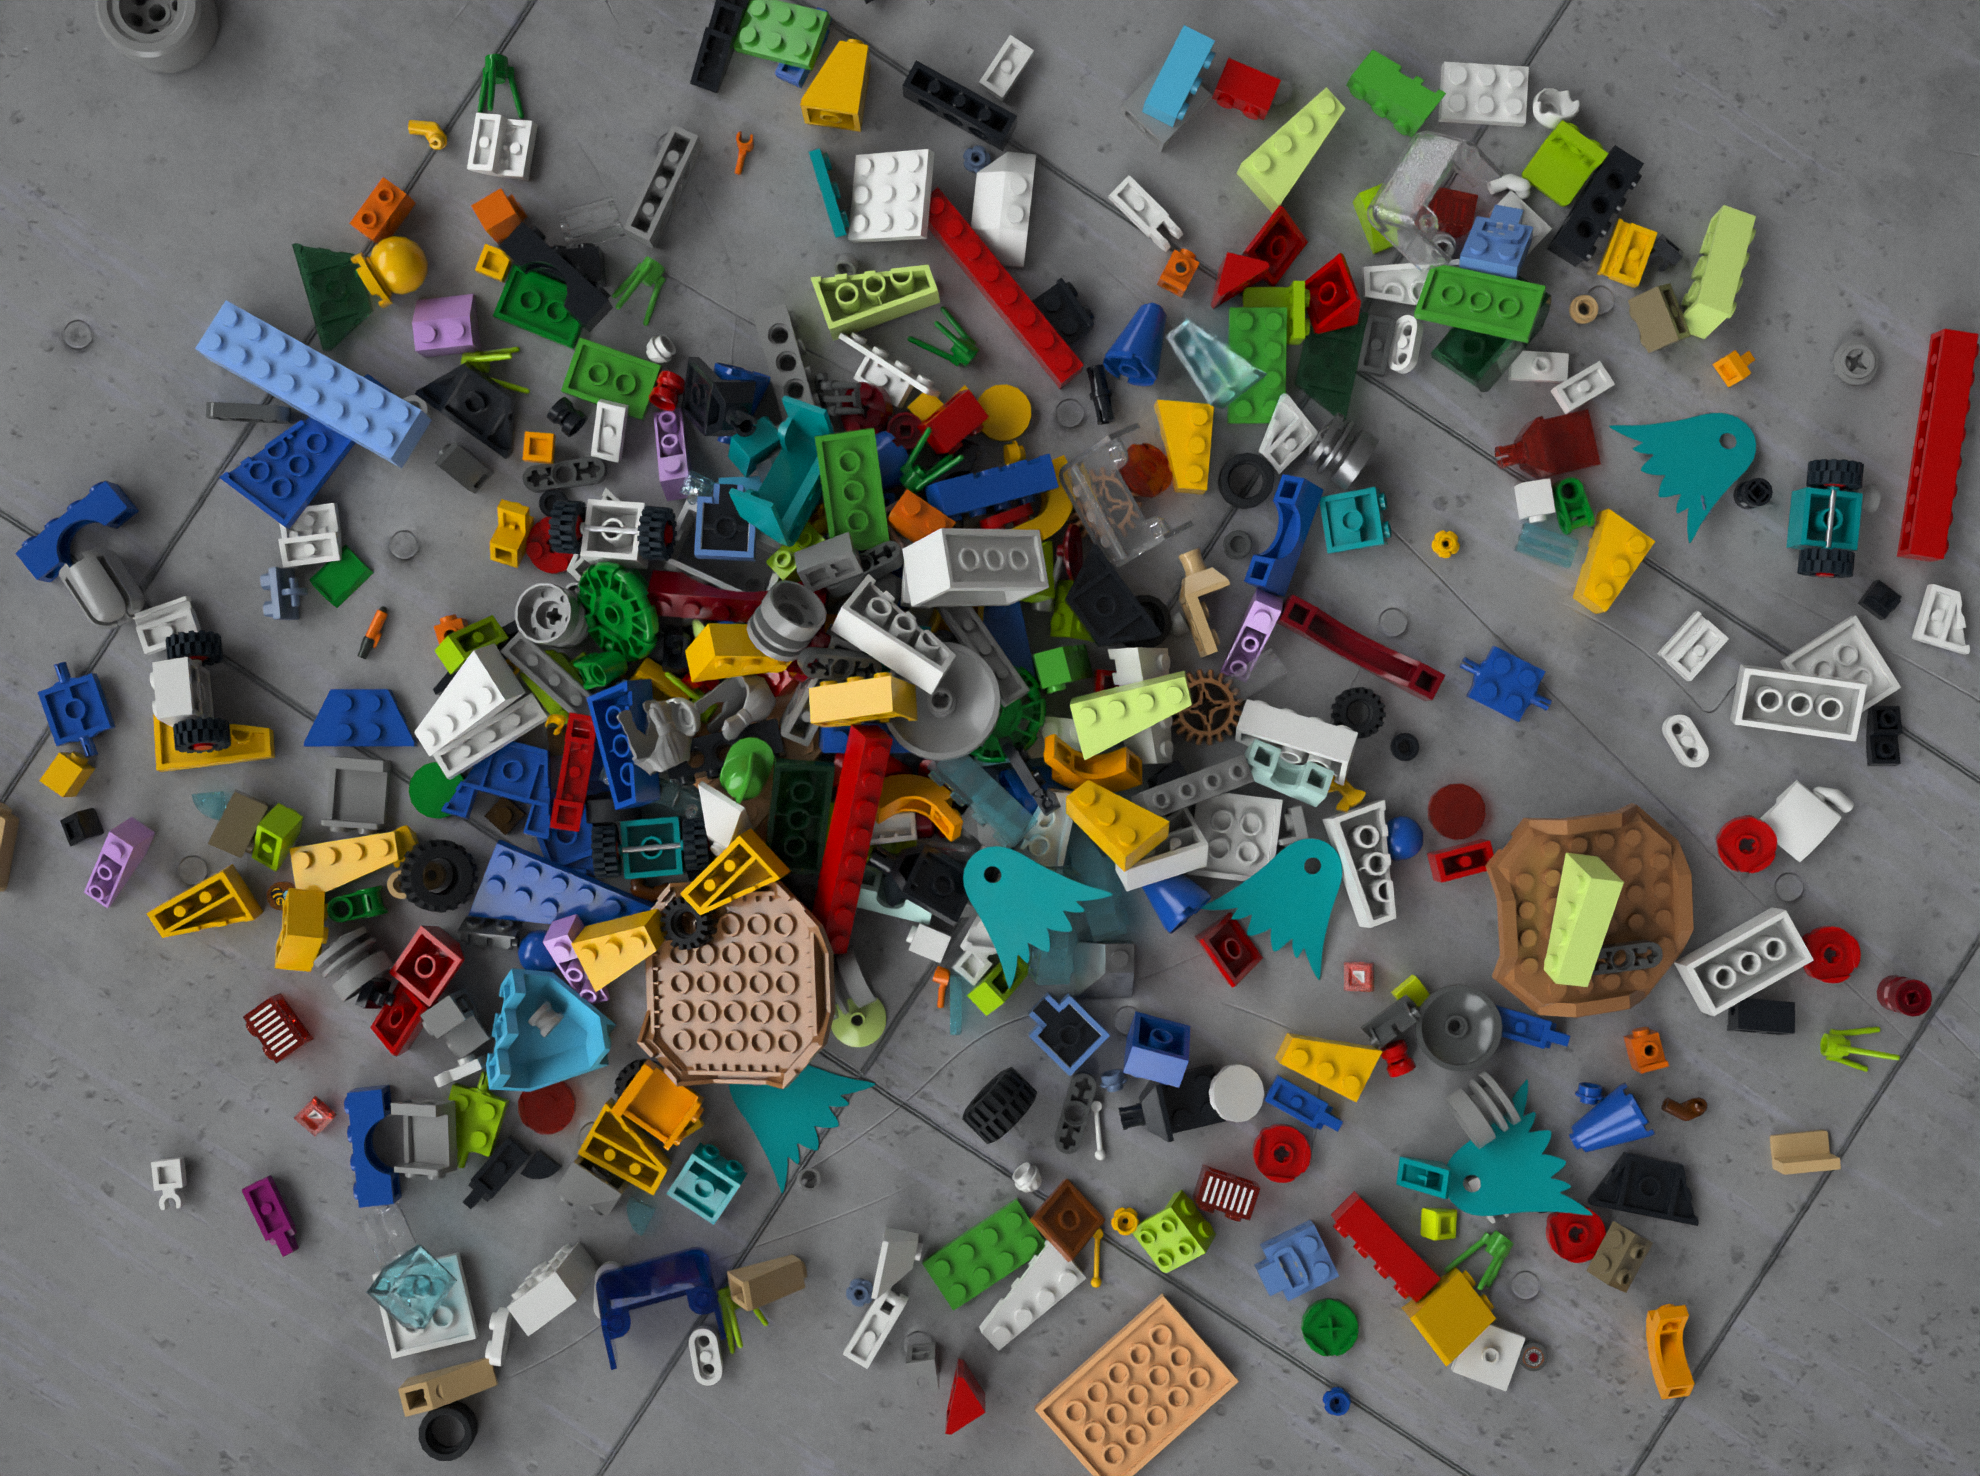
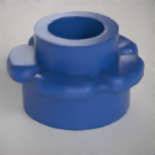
(1589, 1093)
(1336, 1408)

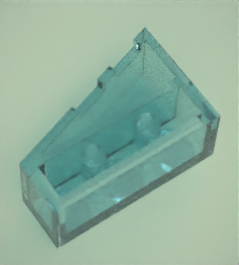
(1213, 365)

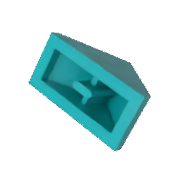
(754, 449)
(1424, 1176)

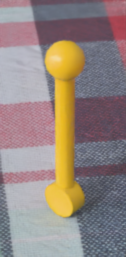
(1096, 1280)

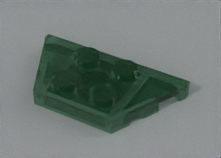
(333, 291)
(1330, 365)

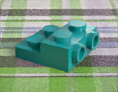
(1355, 520)
(707, 1182)

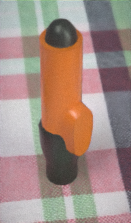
(373, 633)

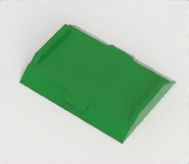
(341, 578)

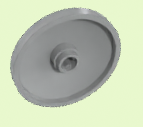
(957, 713)

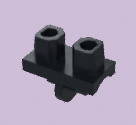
(674, 655)

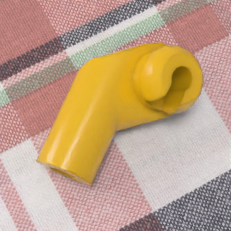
(431, 131)

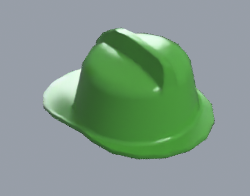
(746, 768)

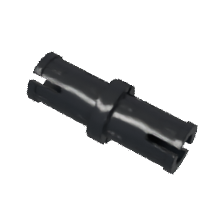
(1100, 394)

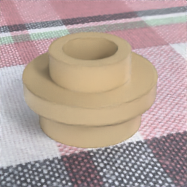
(1591, 306)

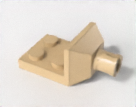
(1197, 584)

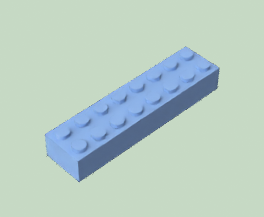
(313, 384)

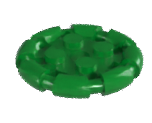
(623, 610)
(1011, 718)

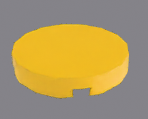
(1007, 412)

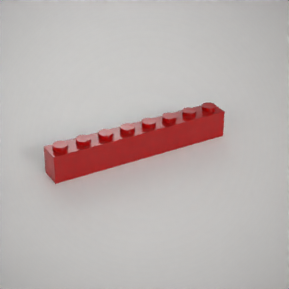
(1002, 291)
(1938, 445)
(851, 832)

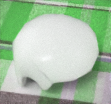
(1554, 106)
(685, 716)

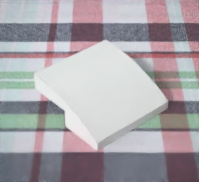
(502, 146)
(312, 537)
(1800, 820)

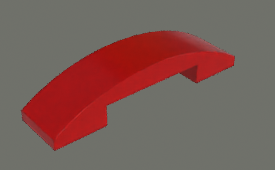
(574, 773)

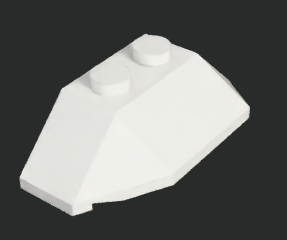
(1004, 206)

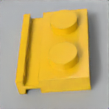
(1627, 253)

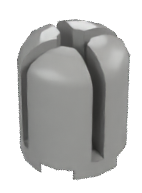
(103, 588)

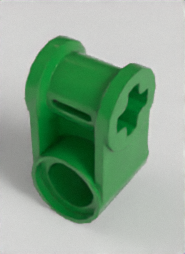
(1573, 507)
(601, 668)
(362, 904)

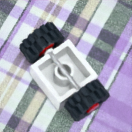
(613, 531)
(185, 692)

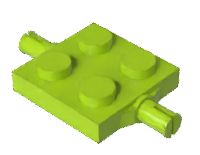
(477, 1118)

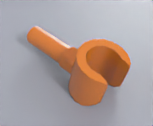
(743, 148)
(942, 977)

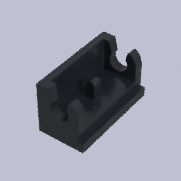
(1762, 1017)

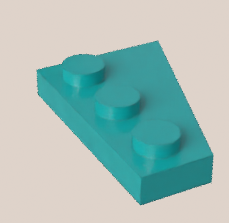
(829, 192)

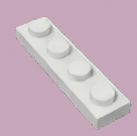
(490, 736)

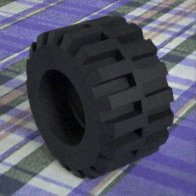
(460, 886)
(999, 1105)

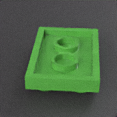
(782, 32)
(611, 375)

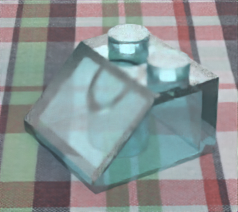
(412, 1287)

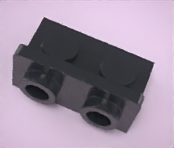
(1065, 311)

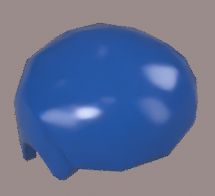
(1403, 838)
(534, 954)

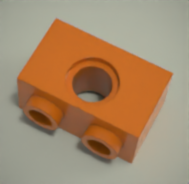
(382, 211)

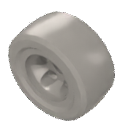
(181, 38)

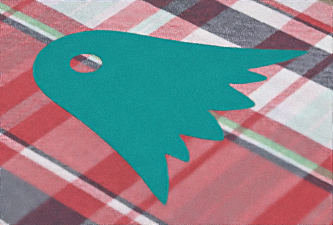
(1694, 459)
(1290, 899)
(1022, 902)
(789, 1114)
(1511, 1171)

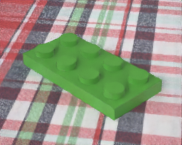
(1480, 302)
(1262, 339)
(852, 486)
(984, 1254)

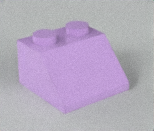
(446, 326)

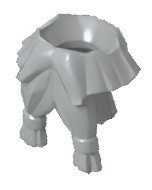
(745, 701)
(662, 743)

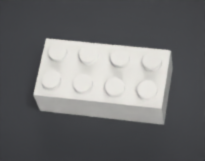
(1798, 702)
(1743, 961)
(552, 1287)

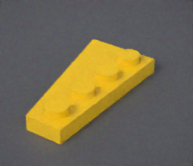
(247, 744)
(343, 861)

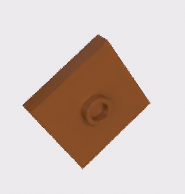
(1067, 1220)

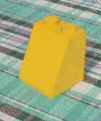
(840, 88)
(1451, 1314)

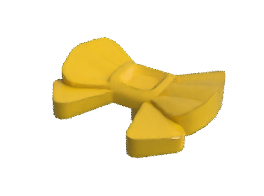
(1351, 796)

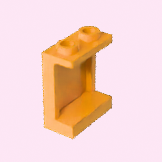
(659, 1104)

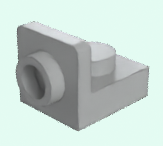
(1294, 822)

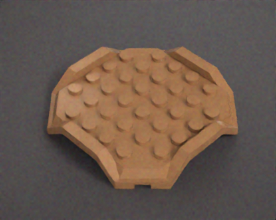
(1650, 907)
(747, 1001)

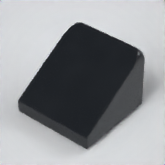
(81, 826)

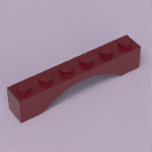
(684, 597)
(1360, 650)

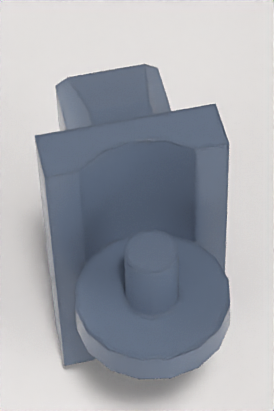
(284, 593)

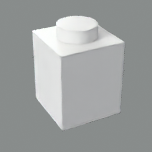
(1534, 500)
(928, 941)

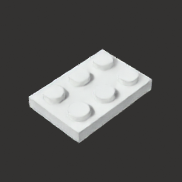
(1484, 94)

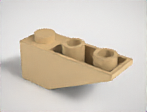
(446, 1386)

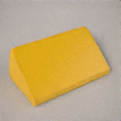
(662, 687)

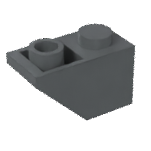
(463, 466)

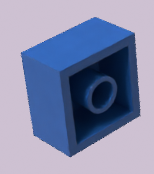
(1157, 1049)

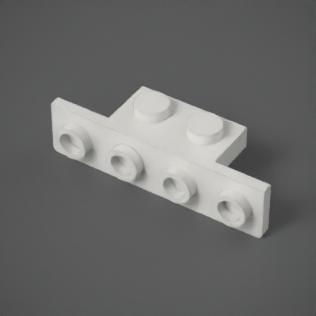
(885, 373)

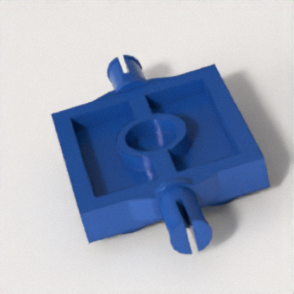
(1505, 683)
(76, 709)

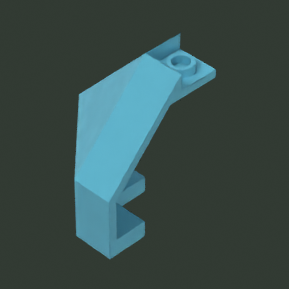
(523, 1056)

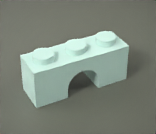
(1303, 782)
(873, 898)

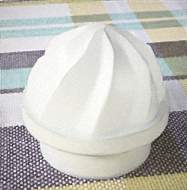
(660, 349)
(1027, 1178)

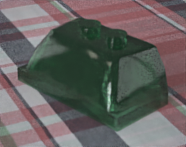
(1481, 356)
(800, 813)

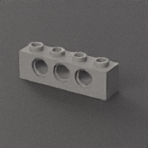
(663, 186)
(768, 324)
(795, 721)
(1195, 787)

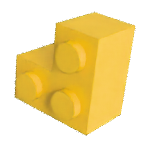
(301, 930)

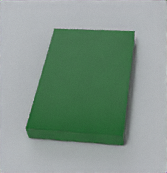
(536, 306)

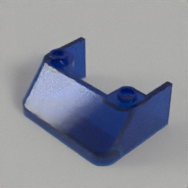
(653, 1282)

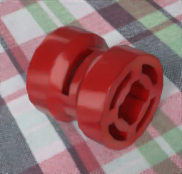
(667, 391)
(1397, 1058)

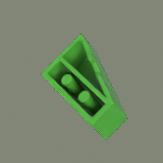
(1393, 93)
(1061, 666)

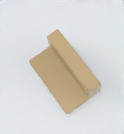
(1802, 1152)

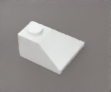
(722, 818)
(895, 1259)

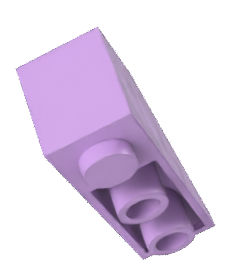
(672, 452)
(1253, 631)
(118, 860)
(558, 943)

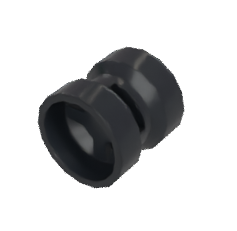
(567, 417)
(1746, 495)

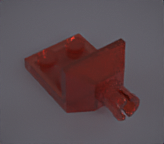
(1552, 446)

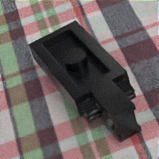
(1031, 778)
(497, 1171)

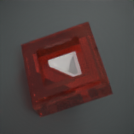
(1359, 976)
(315, 1116)

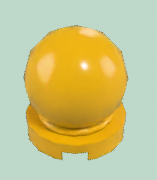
(393, 267)

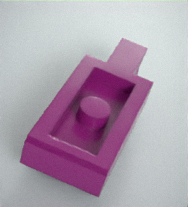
(271, 1214)

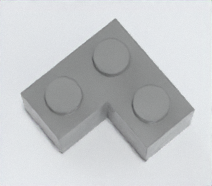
(459, 1021)

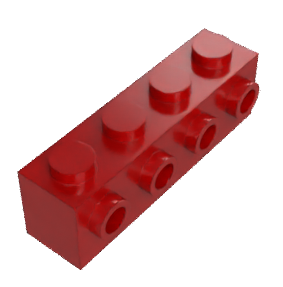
(1385, 1247)

